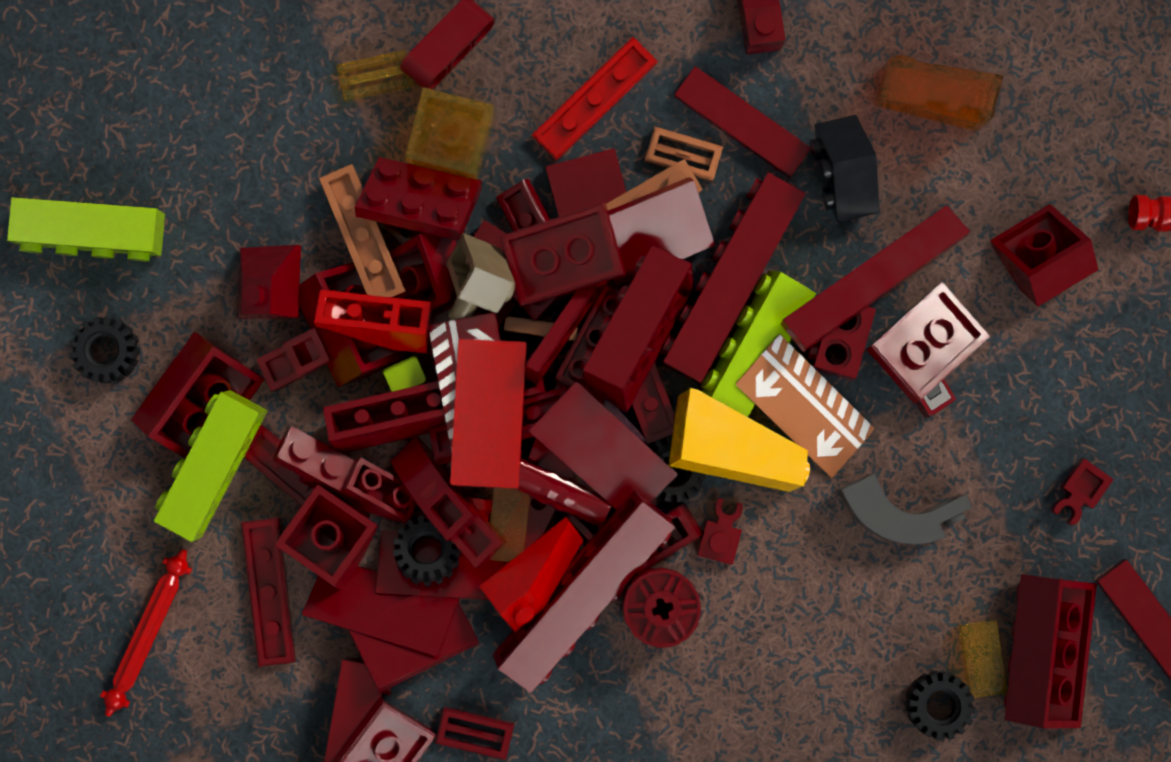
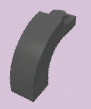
(879, 516)

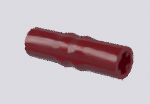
(562, 493)

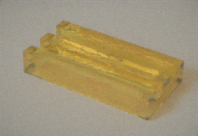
(378, 60)

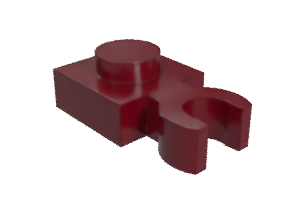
(1084, 487)
(720, 538)

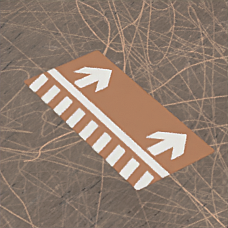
(805, 406)

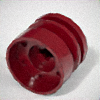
(641, 598)

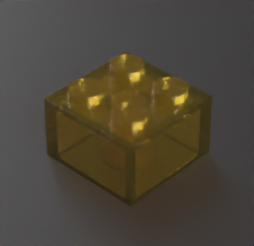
(450, 133)

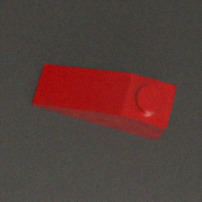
(376, 319)
(531, 577)

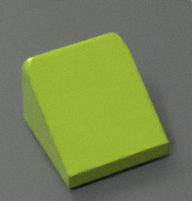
(405, 374)

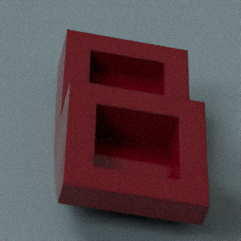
(294, 359)

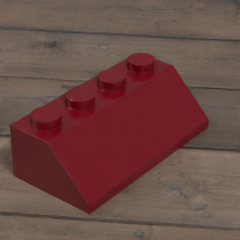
(638, 327)
(1050, 652)

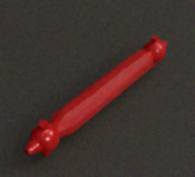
(146, 632)

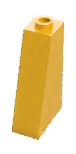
(732, 446)

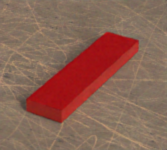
(594, 99)

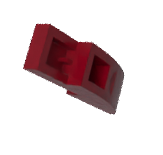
(350, 480)
(445, 503)

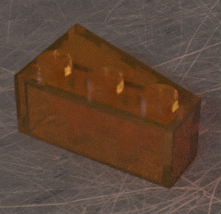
(939, 92)

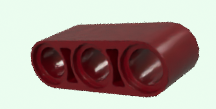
(447, 44)

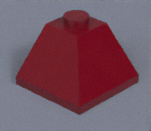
(424, 268)
(269, 282)

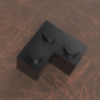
(848, 167)

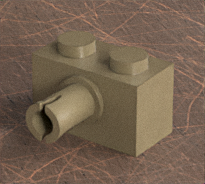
(479, 277)

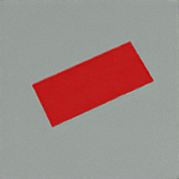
(488, 413)

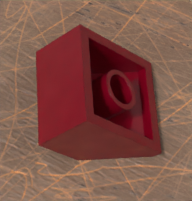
(1045, 254)
(328, 537)

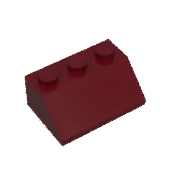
(350, 356)
(184, 390)

